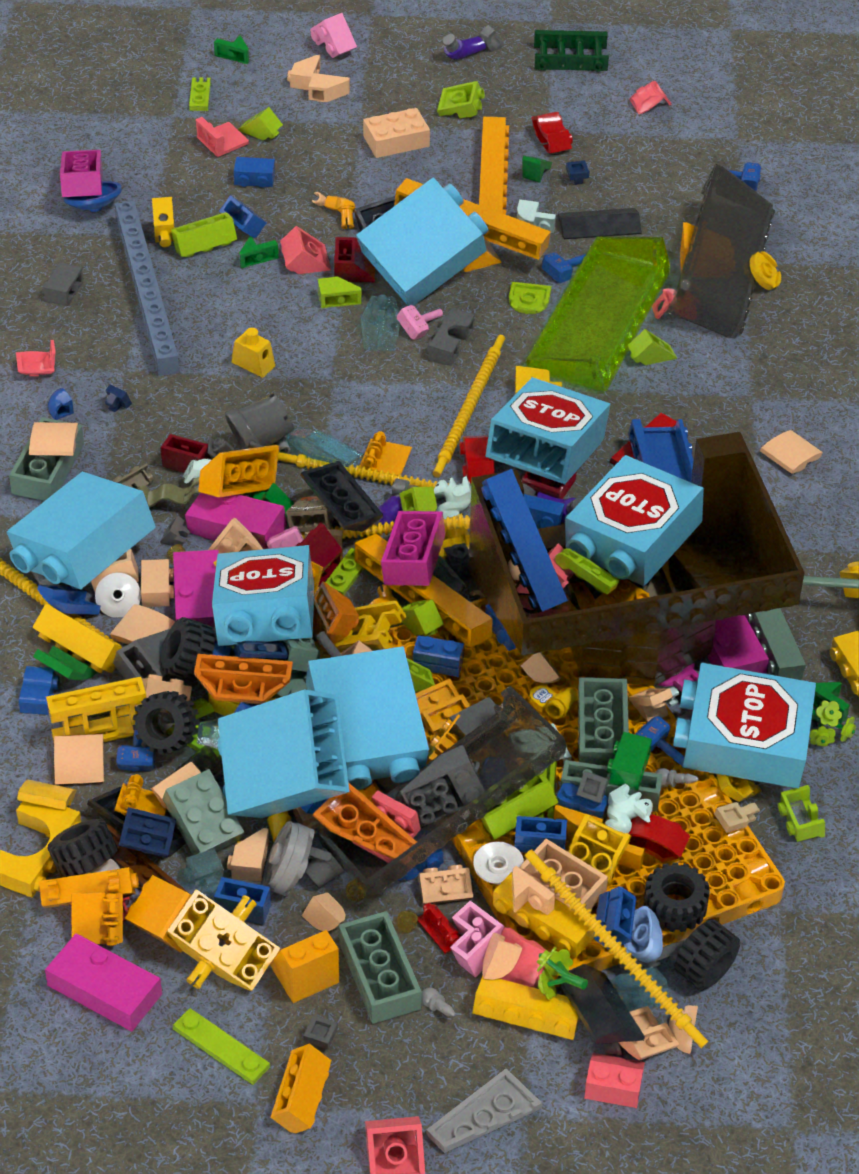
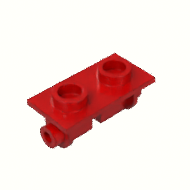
(438, 927)

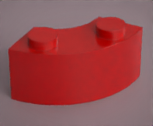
(550, 129)
(474, 456)
(659, 837)

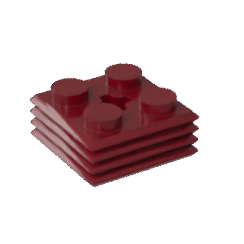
(547, 486)

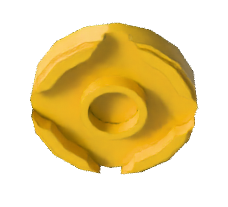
(764, 270)

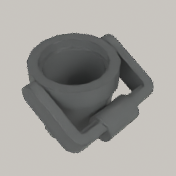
(322, 866)

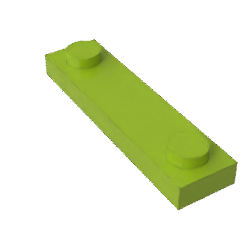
(221, 1046)

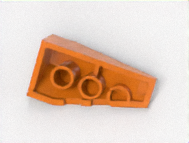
(363, 823)

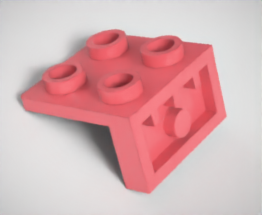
(220, 138)
(397, 812)

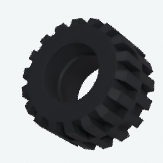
(183, 644)
(148, 725)
(82, 847)
(679, 881)
(707, 954)

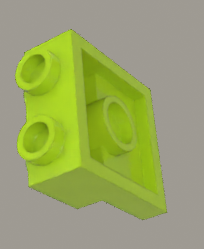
(461, 99)

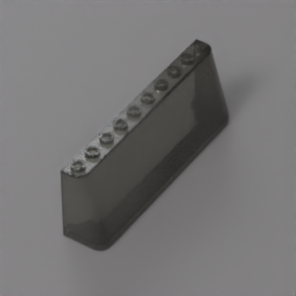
(716, 269)
(510, 751)

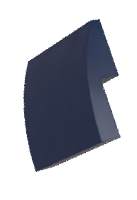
(258, 649)
(147, 832)

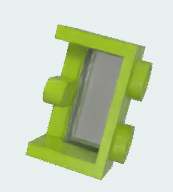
(801, 814)

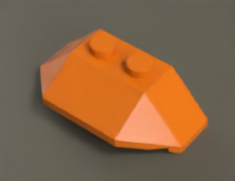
(333, 614)
(242, 678)

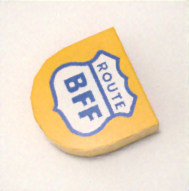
(539, 697)

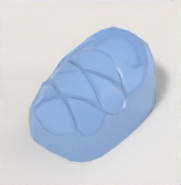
(646, 938)

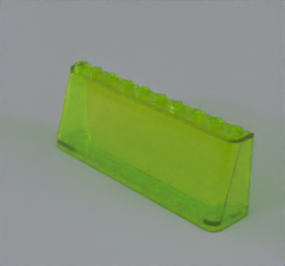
(602, 311)

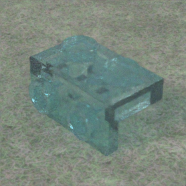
(634, 995)

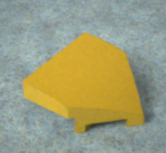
(737, 788)

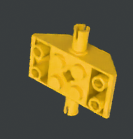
(245, 950)

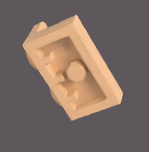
(445, 885)

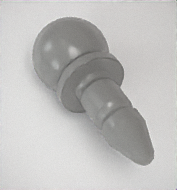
(672, 778)
(435, 1001)

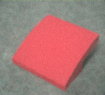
(526, 967)

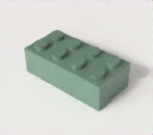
(42, 474)
(601, 718)
(380, 967)

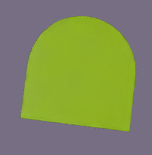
(529, 297)

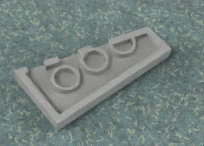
(487, 1109)

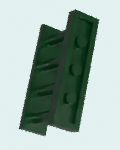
(573, 40)

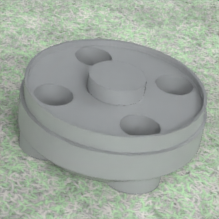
(288, 858)

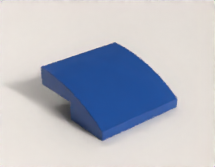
(68, 599)

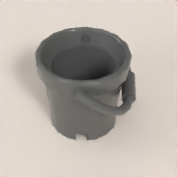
(259, 423)

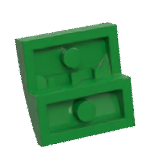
(65, 664)

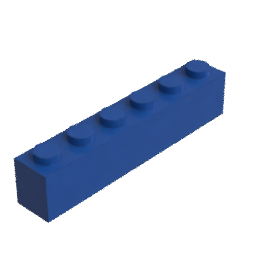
(524, 541)

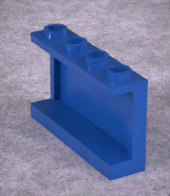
(663, 448)

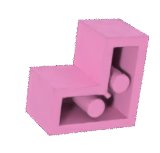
(334, 34)
(476, 931)

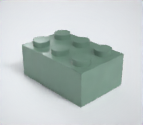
(202, 814)

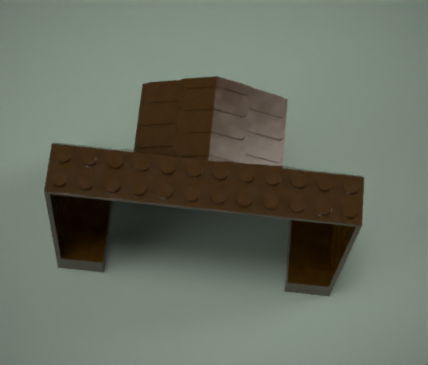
(725, 569)

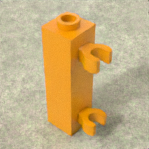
(58, 891)

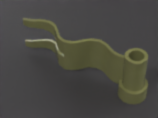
(170, 492)

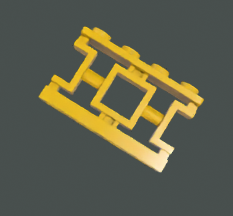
(372, 627)
(95, 701)

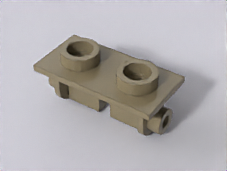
(137, 476)

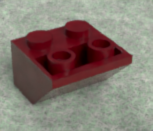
(351, 262)
(179, 451)
(323, 550)

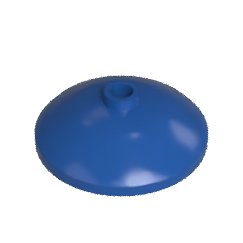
(94, 203)

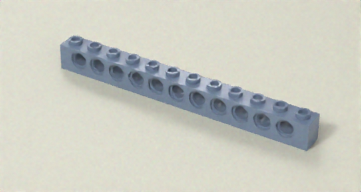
(147, 289)

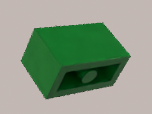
(630, 760)

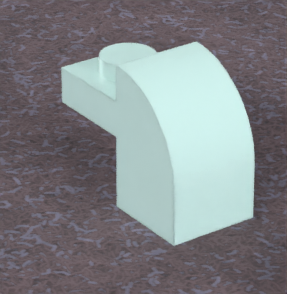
(528, 212)

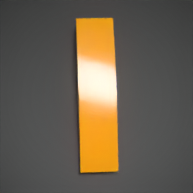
(632, 855)

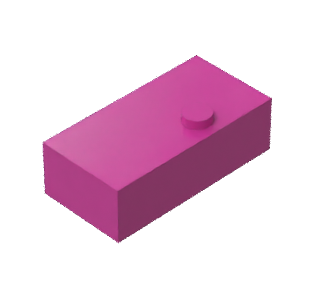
(81, 173)
(212, 514)
(413, 548)
(195, 585)
(737, 646)
(103, 982)

